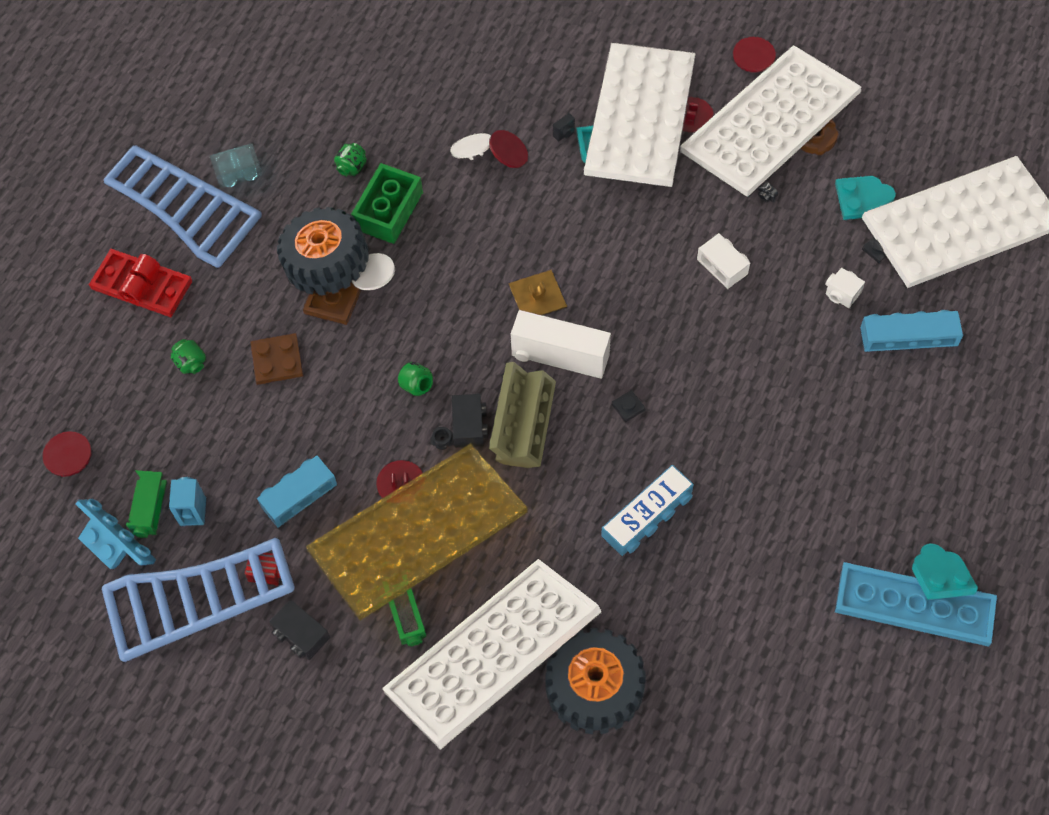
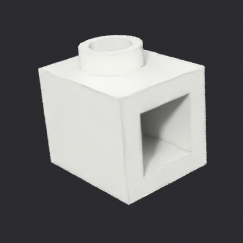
(844, 287)

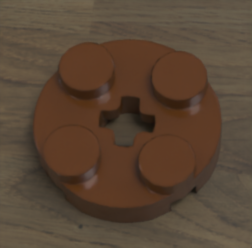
(824, 142)

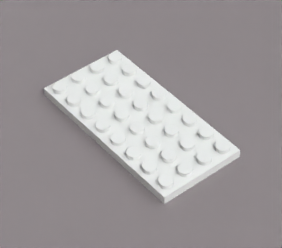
(640, 115)
(770, 120)
(960, 221)
(490, 652)

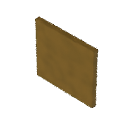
(538, 294)

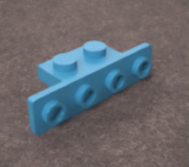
(108, 538)

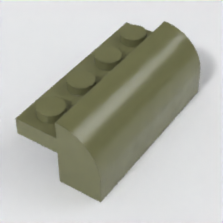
(522, 417)

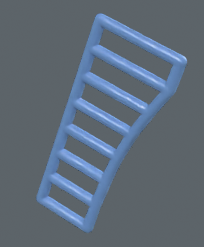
(173, 222)
(181, 575)

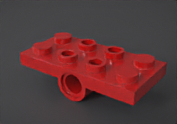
(141, 282)

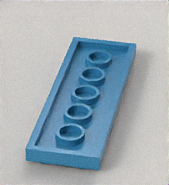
(902, 603)

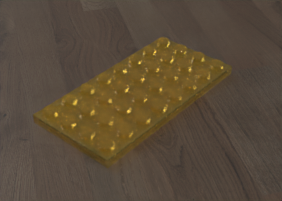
(416, 531)

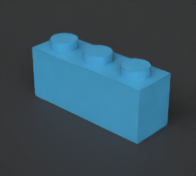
(297, 491)

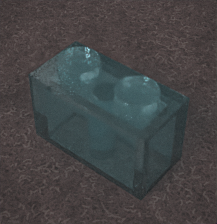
(236, 165)

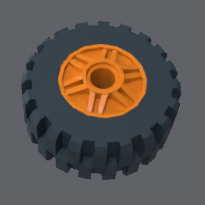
(323, 251)
(589, 702)

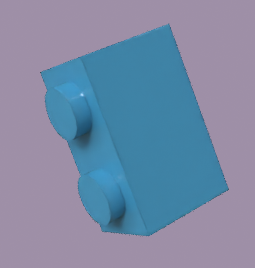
(187, 501)

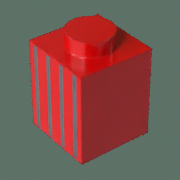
(269, 568)

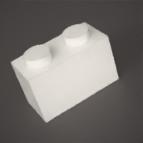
(723, 260)

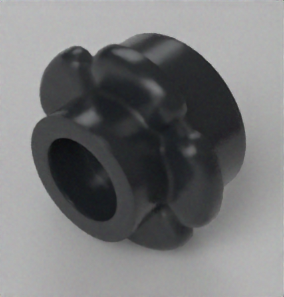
(767, 192)
(439, 433)

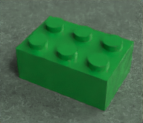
(387, 202)

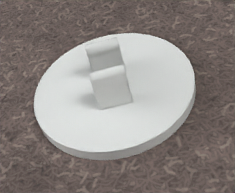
(471, 146)
(377, 273)

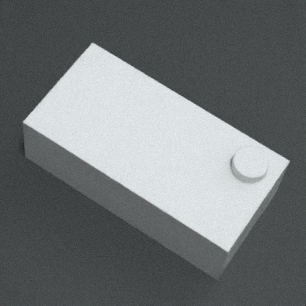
(560, 344)

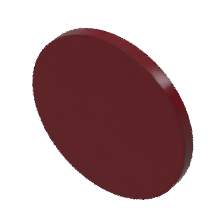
(754, 54)
(696, 115)
(508, 149)
(67, 454)
(395, 476)

